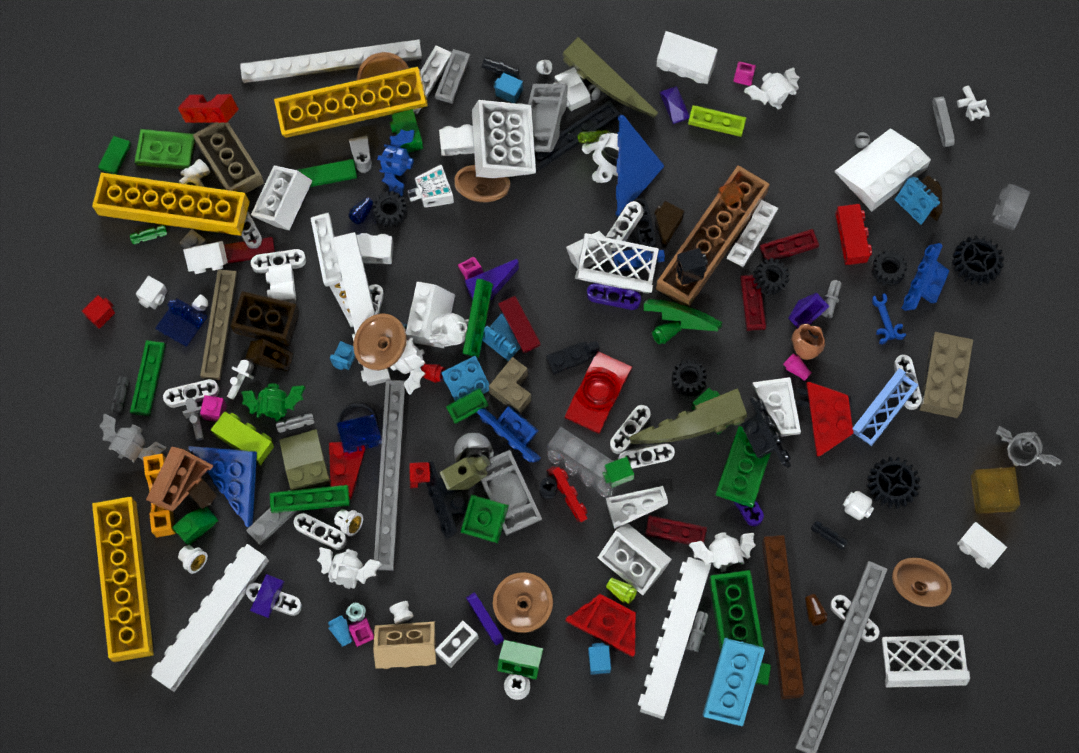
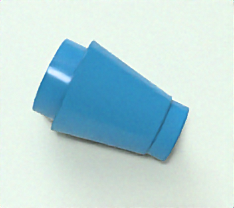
(340, 630)

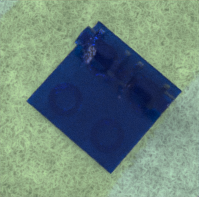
(181, 322)
(359, 432)

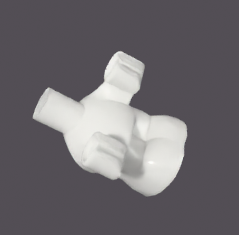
(195, 173)

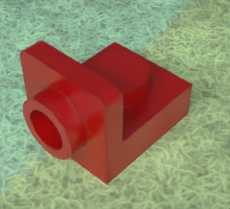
(419, 473)

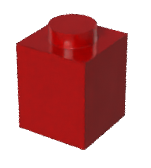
(99, 311)

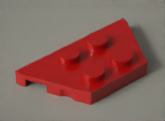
(829, 417)
(607, 622)

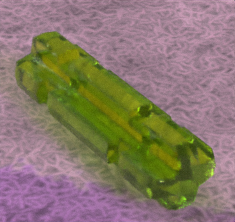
(591, 136)

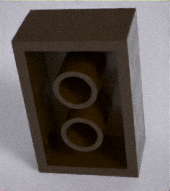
(265, 318)

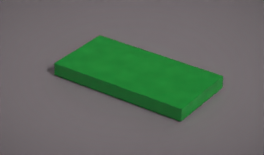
(742, 472)

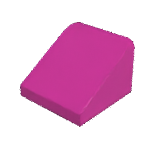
(744, 73)
(470, 268)
(361, 632)

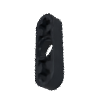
(650, 230)

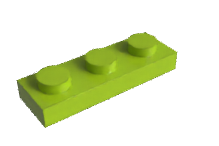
(717, 121)

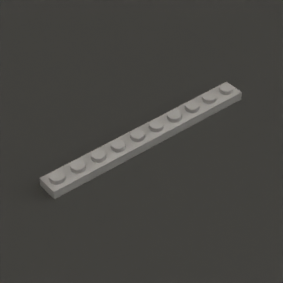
(389, 474)
(841, 658)

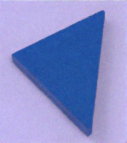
(635, 165)
(233, 476)

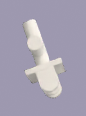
(975, 108)
(245, 369)

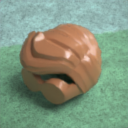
(805, 344)

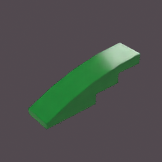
(689, 317)

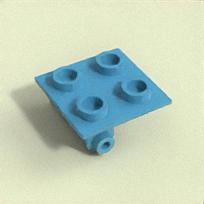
(916, 200)
(501, 338)
(465, 378)

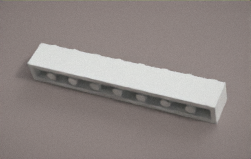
(358, 294)
(209, 618)
(675, 638)

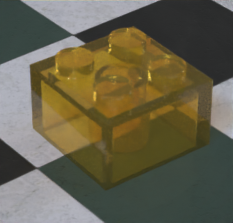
(995, 490)

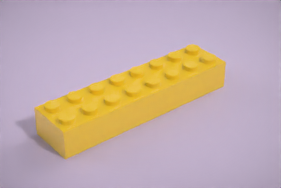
(351, 102)
(171, 204)
(122, 579)

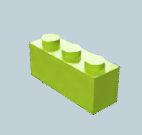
(242, 436)

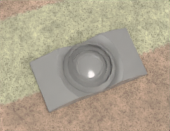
(547, 107)
(508, 487)

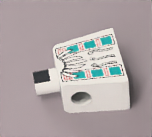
(432, 188)

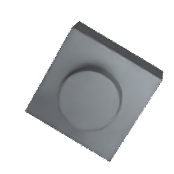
(192, 239)

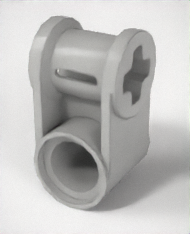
(361, 152)

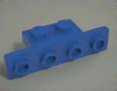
(928, 279)
(514, 429)

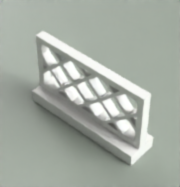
(614, 280)
(930, 677)

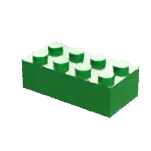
(735, 608)

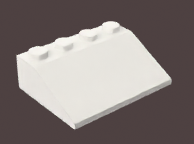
(503, 139)
(883, 168)

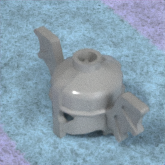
(128, 441)
(1020, 452)

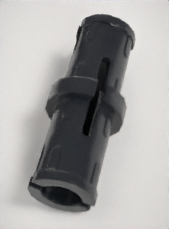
(500, 67)

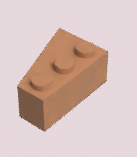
(176, 478)

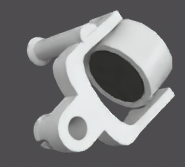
(608, 144)

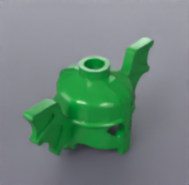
(272, 401)

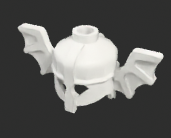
(775, 88)
(448, 329)
(411, 362)
(724, 550)
(346, 567)

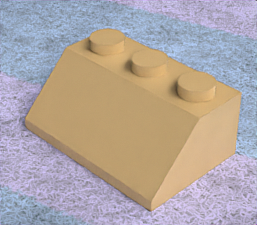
(405, 645)

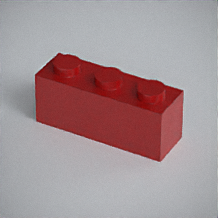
(853, 234)

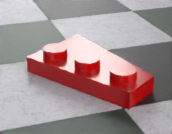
(344, 466)
(578, 509)

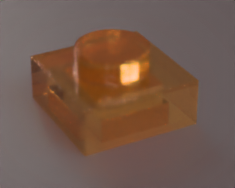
(731, 193)

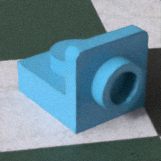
(343, 356)

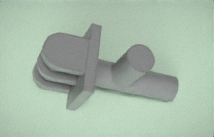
(193, 413)

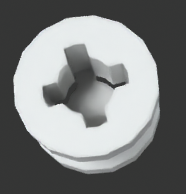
(401, 612)

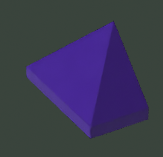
(674, 105)
(808, 310)
(267, 596)

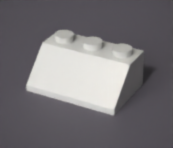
(686, 57)
(281, 197)
(427, 303)
(634, 558)

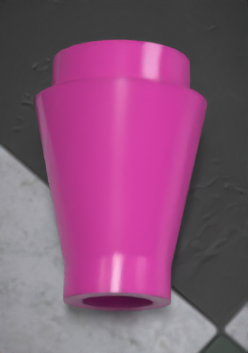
(797, 367)

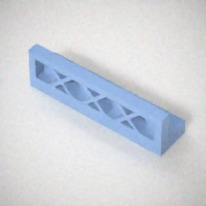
(879, 402)

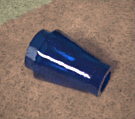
(360, 211)

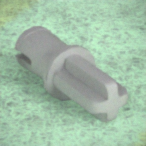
(832, 298)
(697, 631)

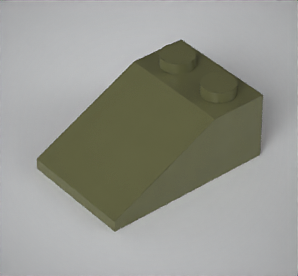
(304, 461)

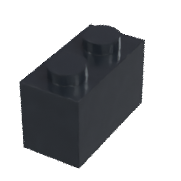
(691, 266)

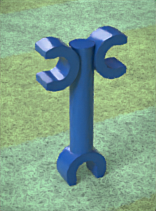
(888, 332)

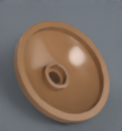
(381, 64)
(480, 188)
(372, 338)
(921, 582)
(518, 589)

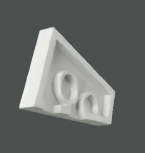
(779, 404)
(635, 504)

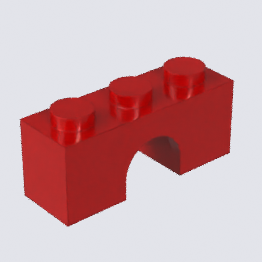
(218, 110)

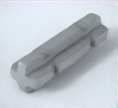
(295, 422)

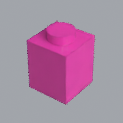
(212, 408)

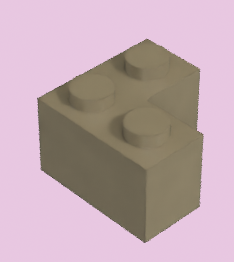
(507, 386)

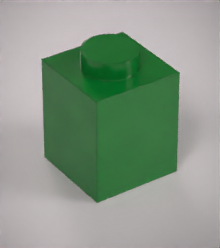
(618, 472)

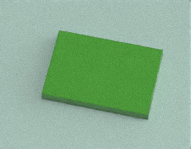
(164, 149)

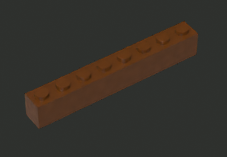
(782, 617)

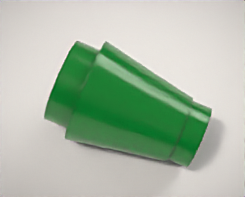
(665, 332)

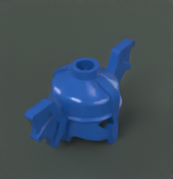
(396, 160)

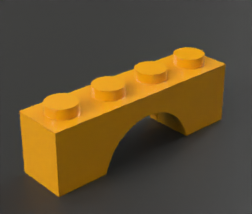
(161, 519)

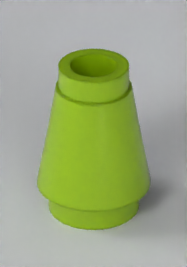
(622, 590)

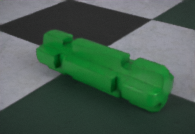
(148, 234)

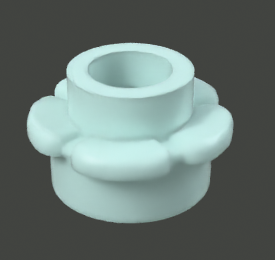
(355, 607)

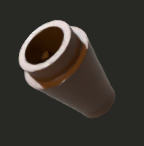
(815, 610)

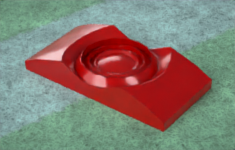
(598, 392)

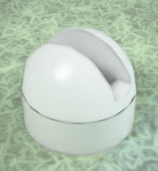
(544, 67)
(200, 303)

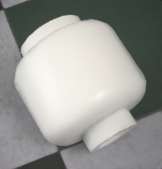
(858, 505)

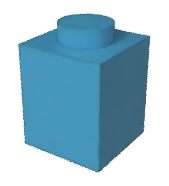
(508, 88)
(599, 659)

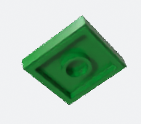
(484, 518)

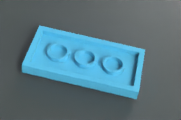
(733, 682)

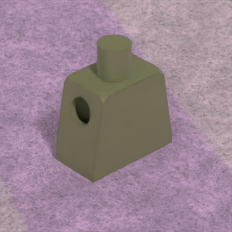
(465, 473)

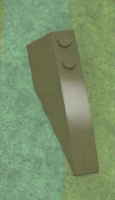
(601, 75)
(706, 418)

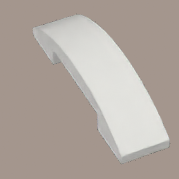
(752, 234)

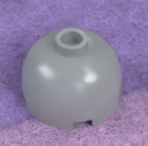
(472, 446)

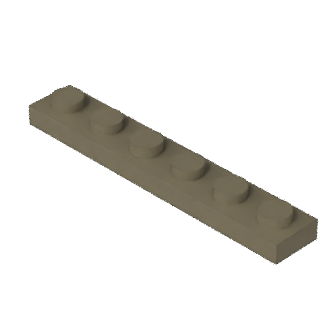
(219, 324)

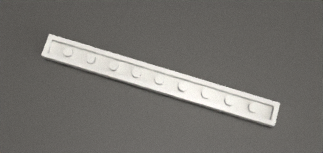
(324, 61)

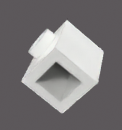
(151, 293)

